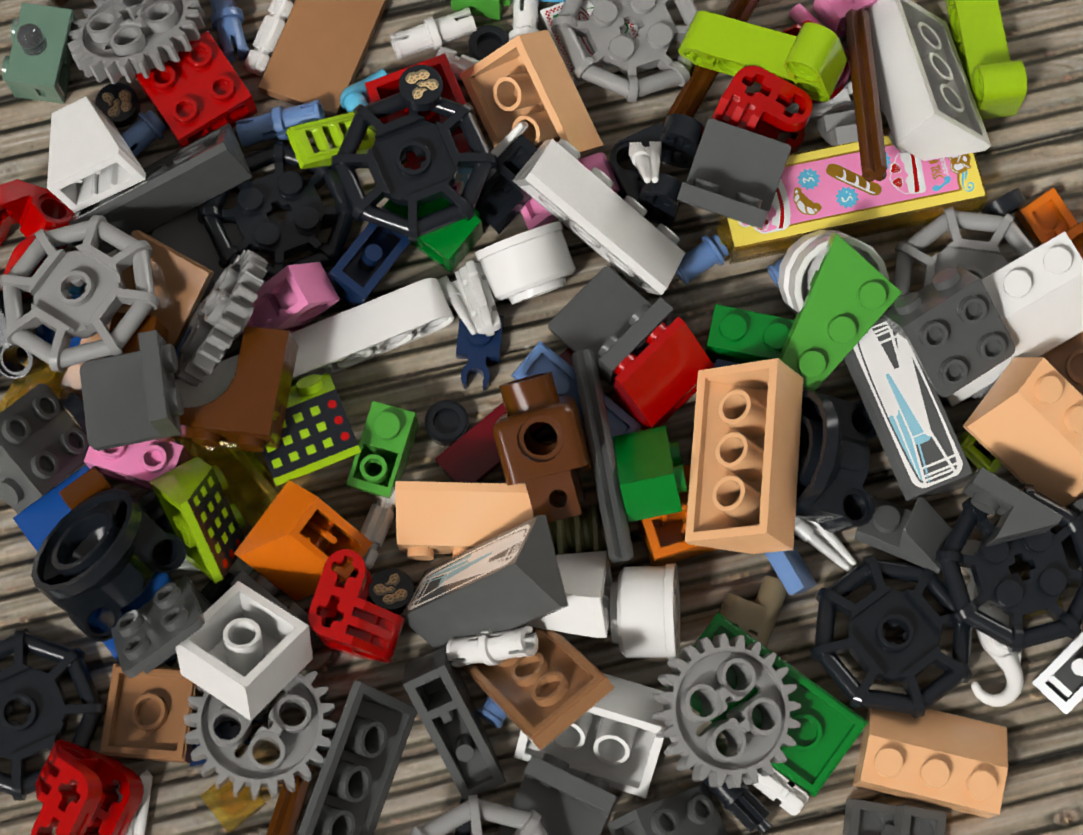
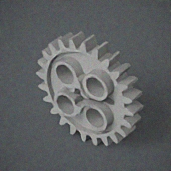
(133, 36)
(221, 317)
(294, 744)
(749, 748)

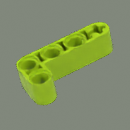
(983, 50)
(807, 60)

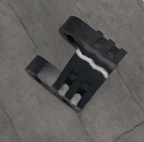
(680, 143)

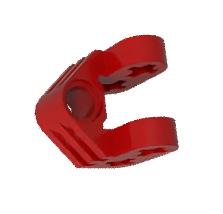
(765, 111)
(34, 210)
(366, 628)
(90, 776)

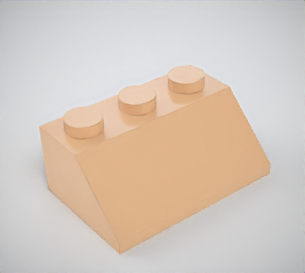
(531, 85)
(1034, 428)
(455, 515)
(935, 760)

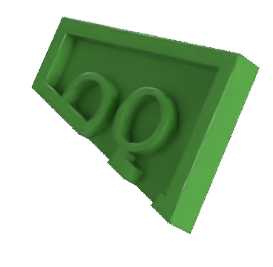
(838, 311)

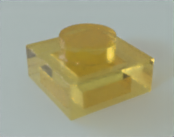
(231, 810)

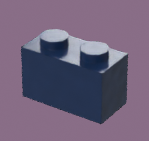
(366, 263)

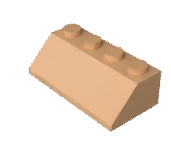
(745, 458)

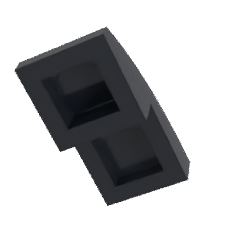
(500, 196)

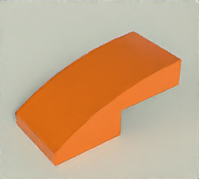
(1049, 217)

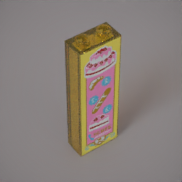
(827, 192)

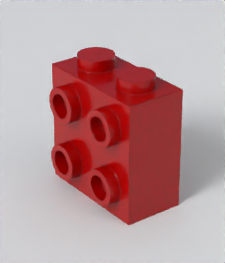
(198, 92)

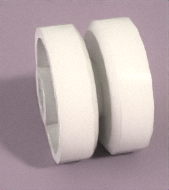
(806, 257)

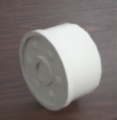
(527, 263)
(646, 612)

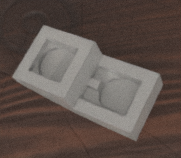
(838, 128)

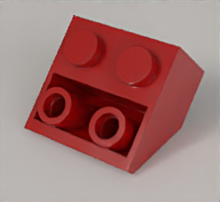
(661, 376)

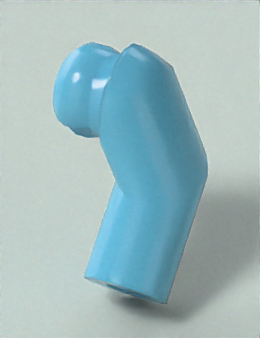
(356, 93)

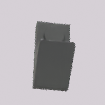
(1019, 512)
(906, 533)

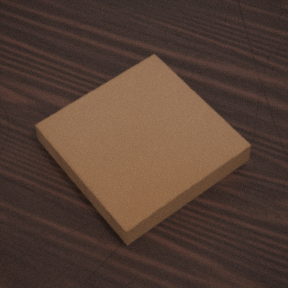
(148, 716)

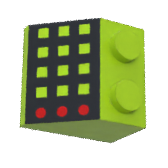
(313, 431)
(201, 515)

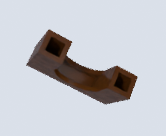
(255, 401)

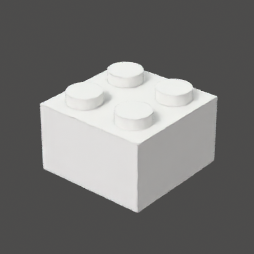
(245, 650)

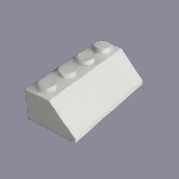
(923, 83)
(600, 216)
(1037, 302)

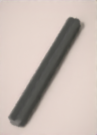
(602, 456)

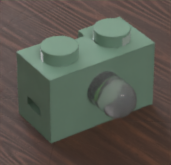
(40, 53)

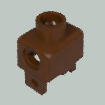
(538, 464)

